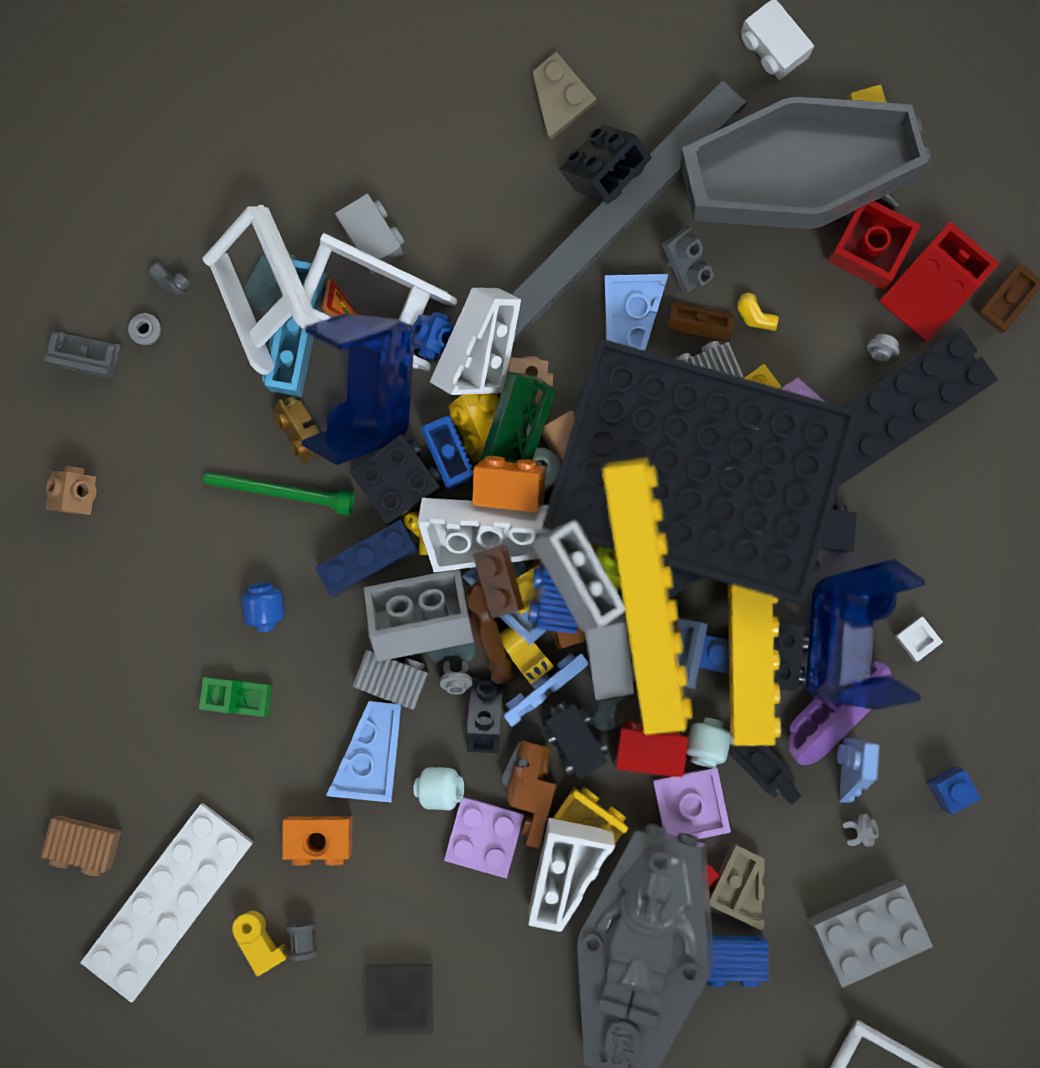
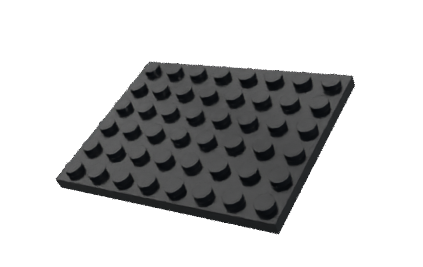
(736, 464)

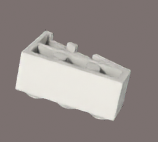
(479, 345)
(565, 868)

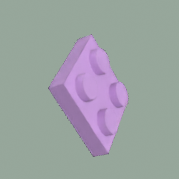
(692, 804)
(484, 837)

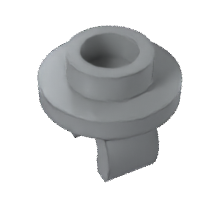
(456, 682)
(866, 829)

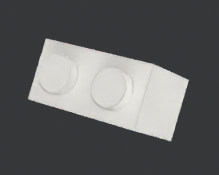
(776, 39)

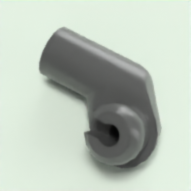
(174, 285)

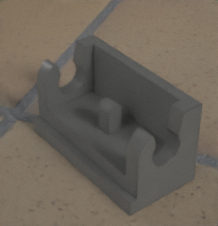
(83, 355)

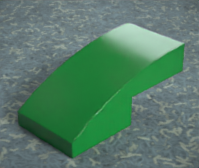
(235, 697)

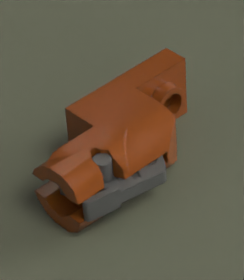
(528, 787)

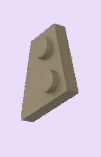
(560, 94)
(740, 886)

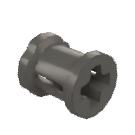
(301, 941)

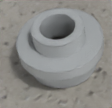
(148, 337)
(883, 348)

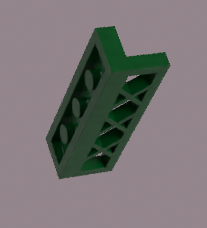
(513, 412)

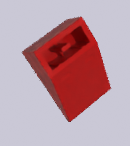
(938, 282)

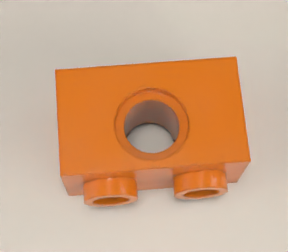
(297, 835)

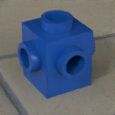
(432, 335)

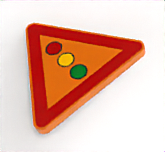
(335, 301)

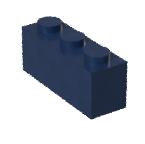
(366, 559)

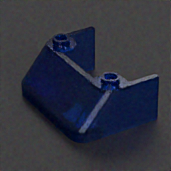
(376, 386)
(843, 636)

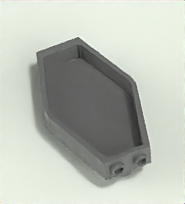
(803, 162)
(645, 951)

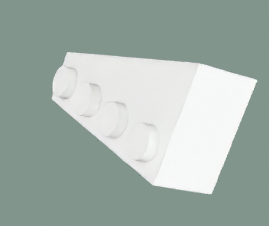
(458, 530)

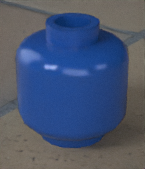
(262, 606)

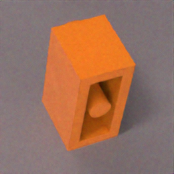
(509, 485)

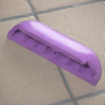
(825, 724)

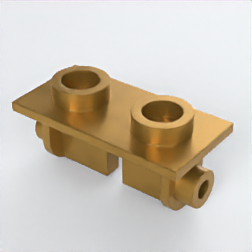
(290, 417)

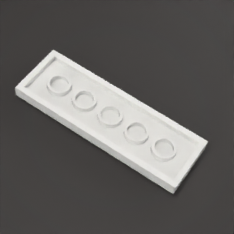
(167, 902)

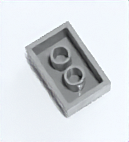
(417, 615)
(870, 932)

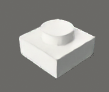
(918, 639)

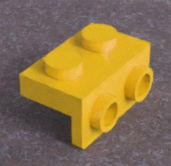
(473, 418)
(583, 809)

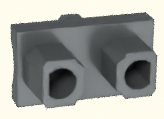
(686, 260)

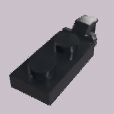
(765, 770)

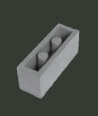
(578, 576)
(609, 659)

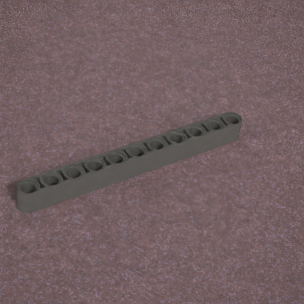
(612, 219)

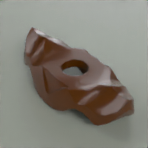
(487, 635)

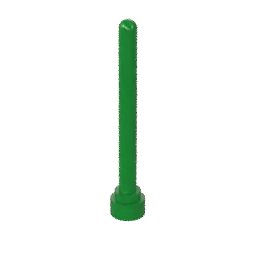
(341, 500)

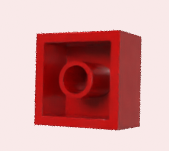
(874, 244)
(649, 753)

